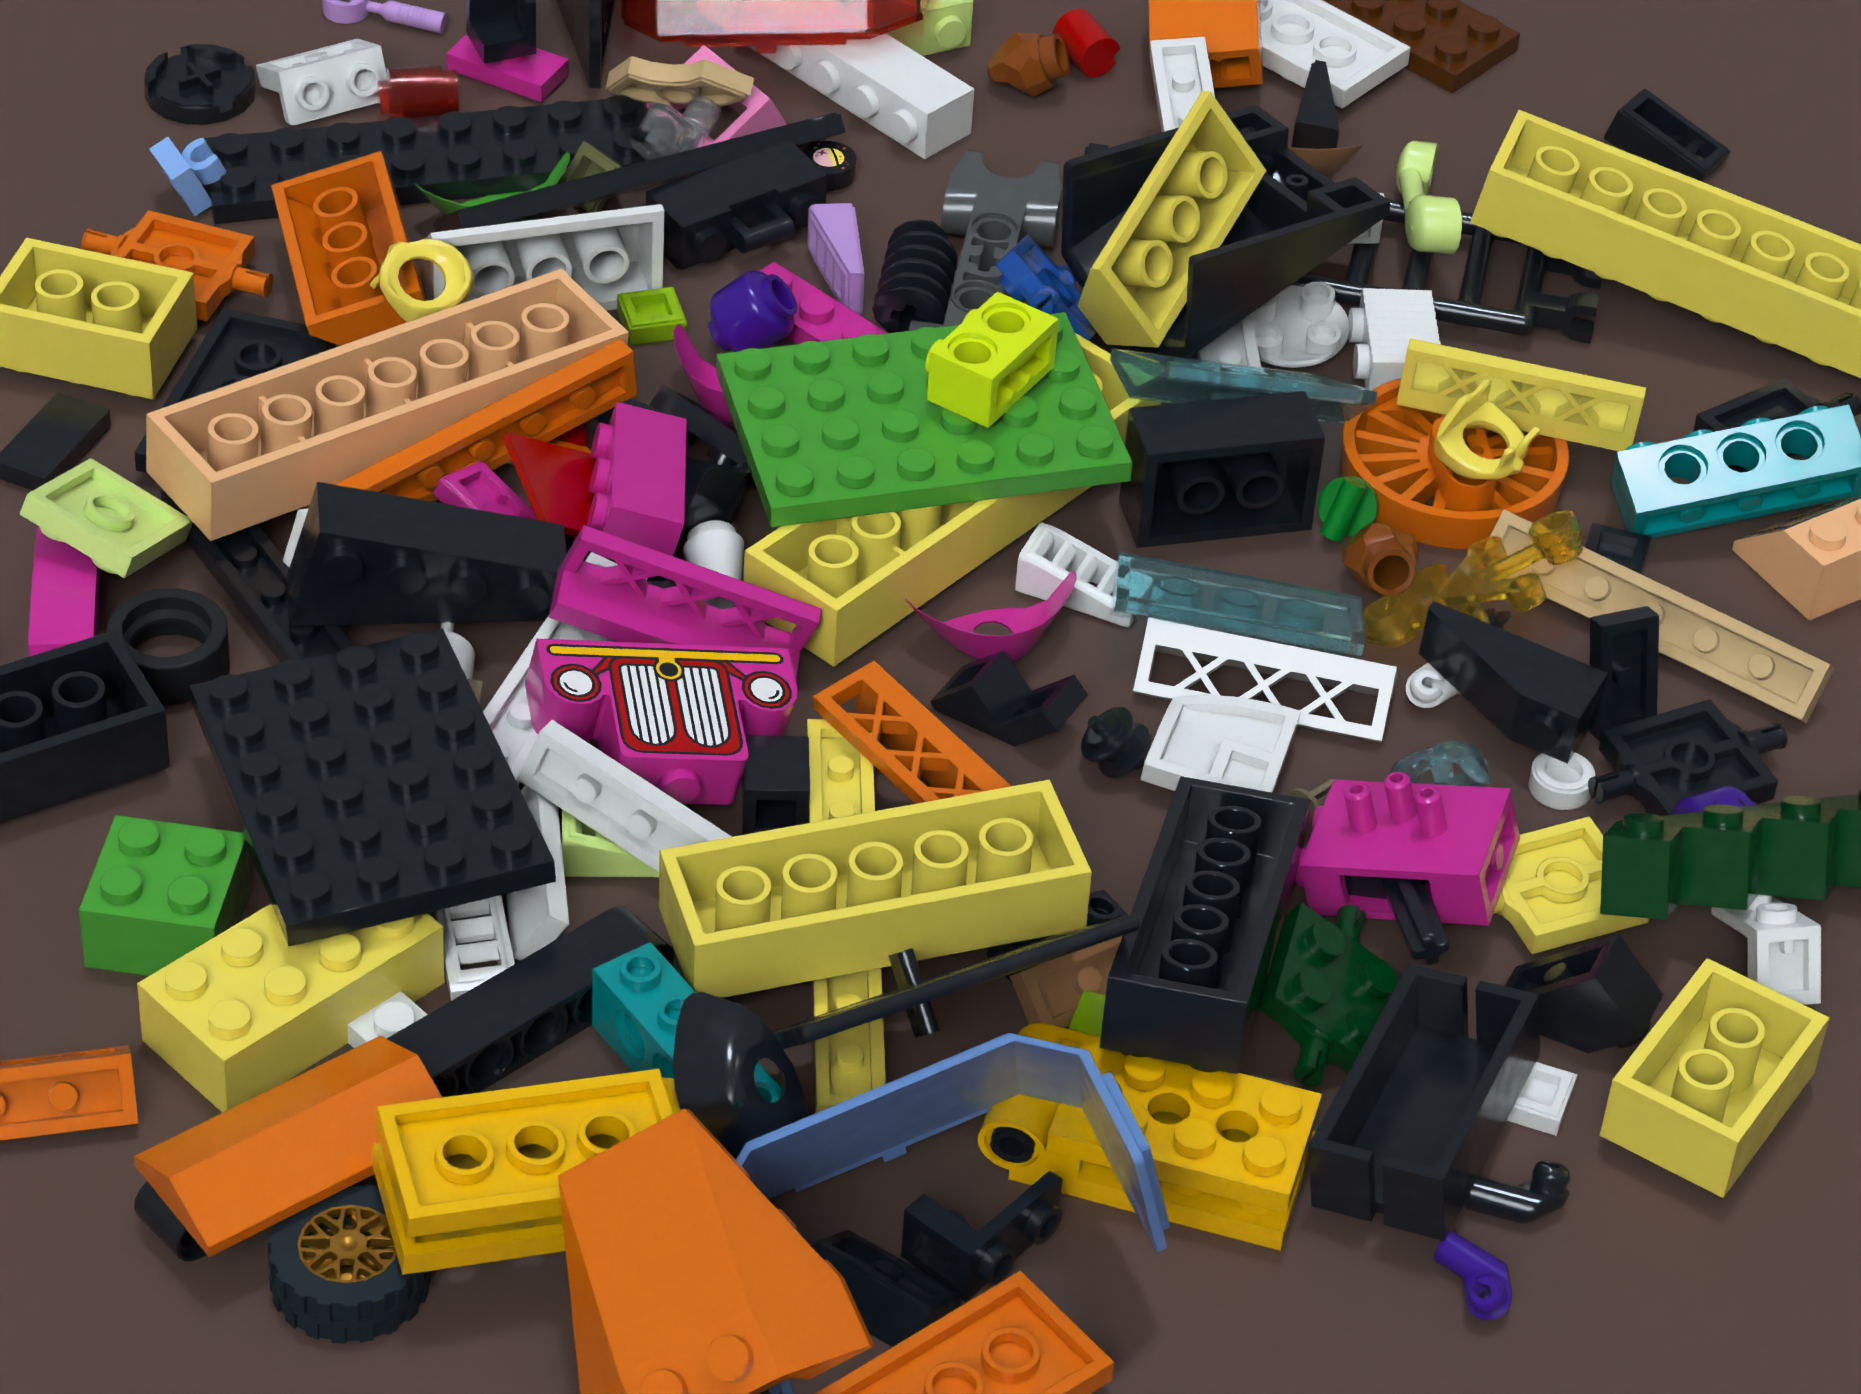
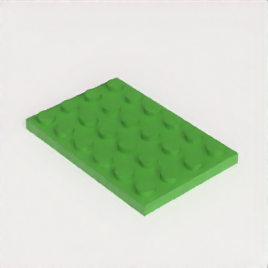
(853, 435)

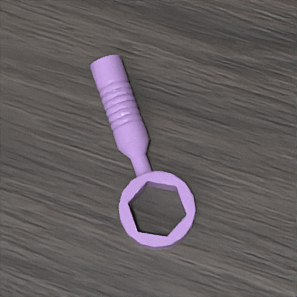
(391, 11)

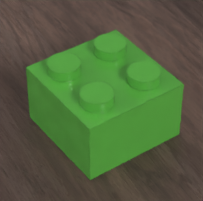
(161, 893)

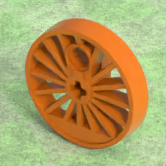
(1396, 456)

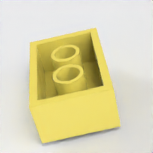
(94, 317)
(1714, 1077)

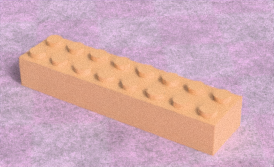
(273, 436)

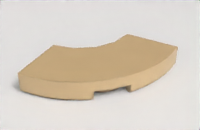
(678, 83)

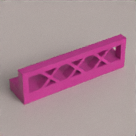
(627, 609)

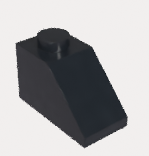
(1591, 995)

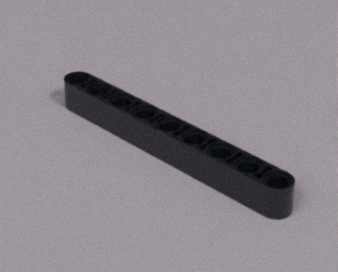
(487, 1028)

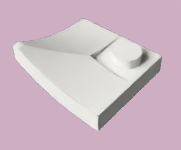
(1221, 742)

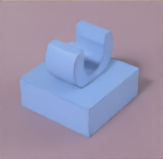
(189, 171)

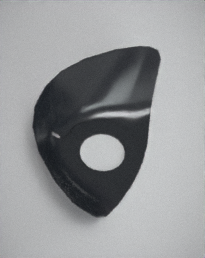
(712, 492)
(715, 1069)

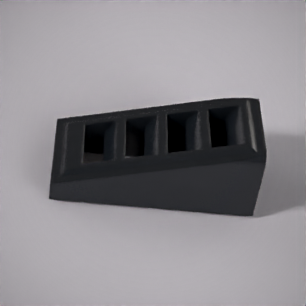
(1316, 119)
(1665, 137)

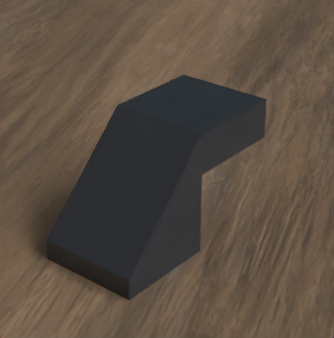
(1001, 703)

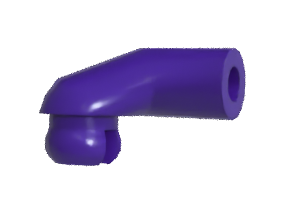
(1484, 1276)

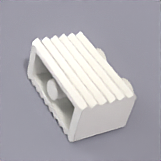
(1384, 328)

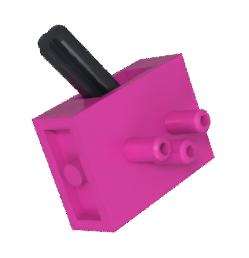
(1411, 855)

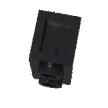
(968, 1259)

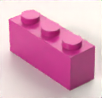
(639, 477)

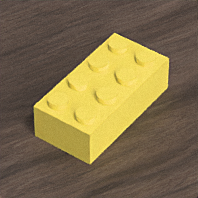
(261, 1012)

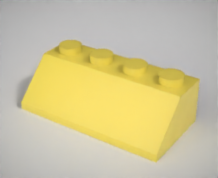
(1178, 213)

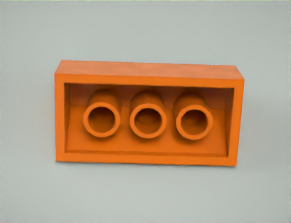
(336, 240)

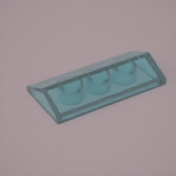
(1193, 380)
(1238, 605)

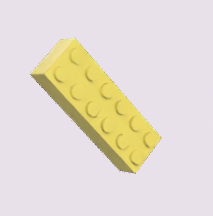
(871, 885)

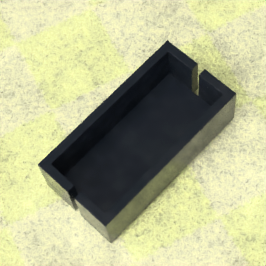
(1424, 1102)

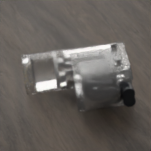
(667, 133)

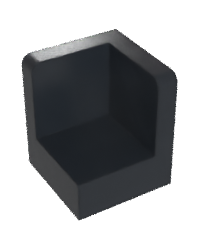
(501, 28)

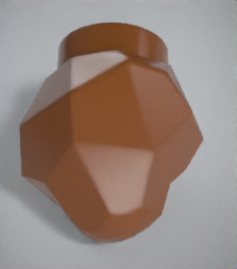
(1030, 62)
(1381, 559)

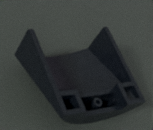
(1279, 237)

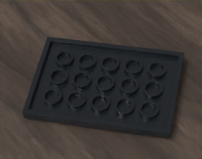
(369, 786)

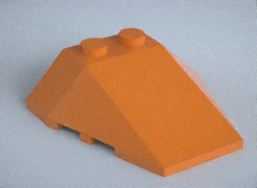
(694, 1274)

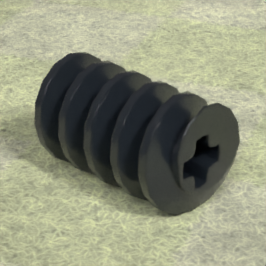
(915, 276)

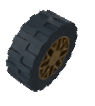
(317, 1288)

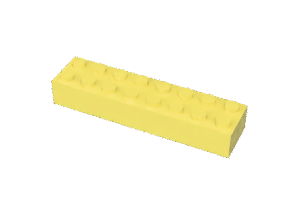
(1676, 240)
(871, 563)

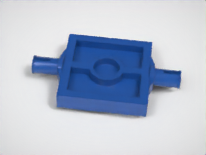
(1049, 288)

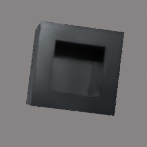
(775, 783)

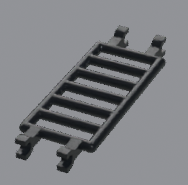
(1531, 305)

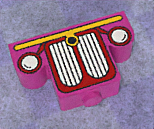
(665, 708)

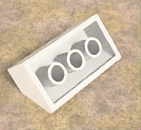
(598, 250)

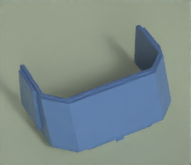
(947, 1095)

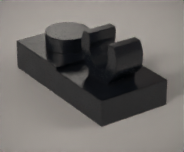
(1627, 649)

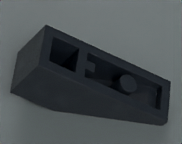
(1515, 683)

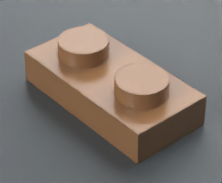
(1054, 988)

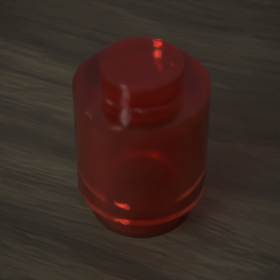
(418, 92)

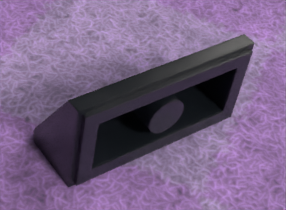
(887, 1291)

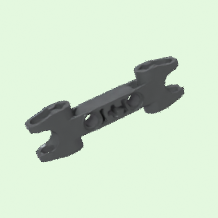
(993, 218)

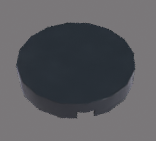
(200, 85)

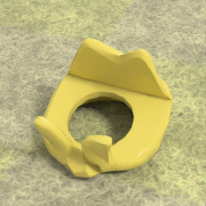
(452, 264)
(1477, 411)

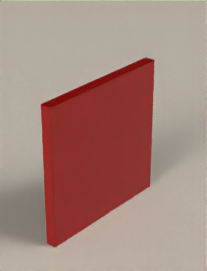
(553, 480)

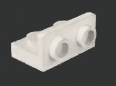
(325, 80)

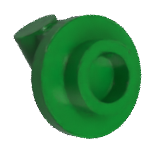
(1346, 507)

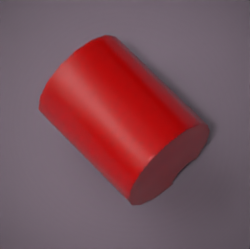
(1087, 42)

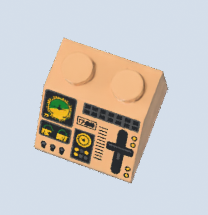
(1810, 557)

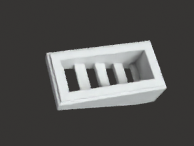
(1052, 556)
(490, 927)

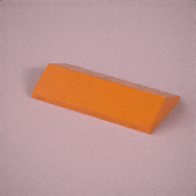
(283, 1145)

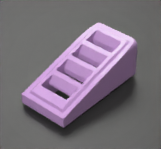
(837, 251)

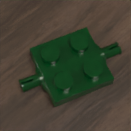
(1326, 988)

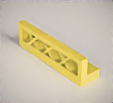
(1531, 395)

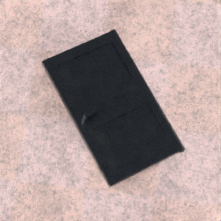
(915, 993)

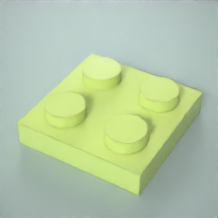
(106, 518)

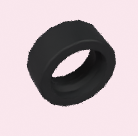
(174, 613)

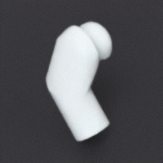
(1428, 688)

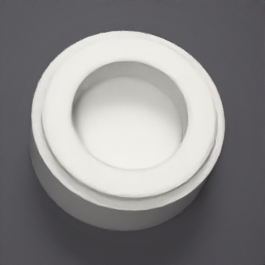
(1559, 783)

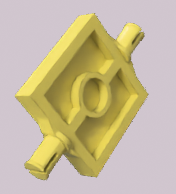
(1556, 888)

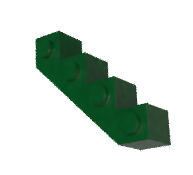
(1731, 855)

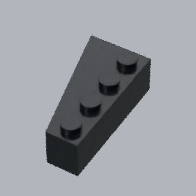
(418, 562)

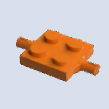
(211, 253)

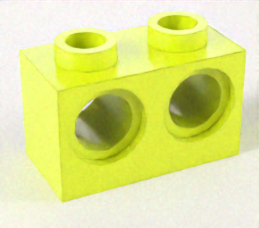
(991, 359)

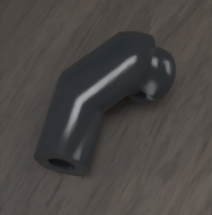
(1525, 1201)

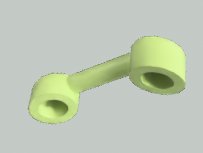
(1431, 222)

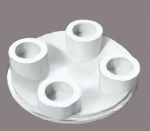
(1301, 326)

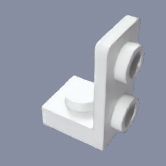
(1781, 947)

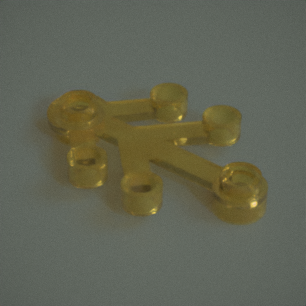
(1477, 579)

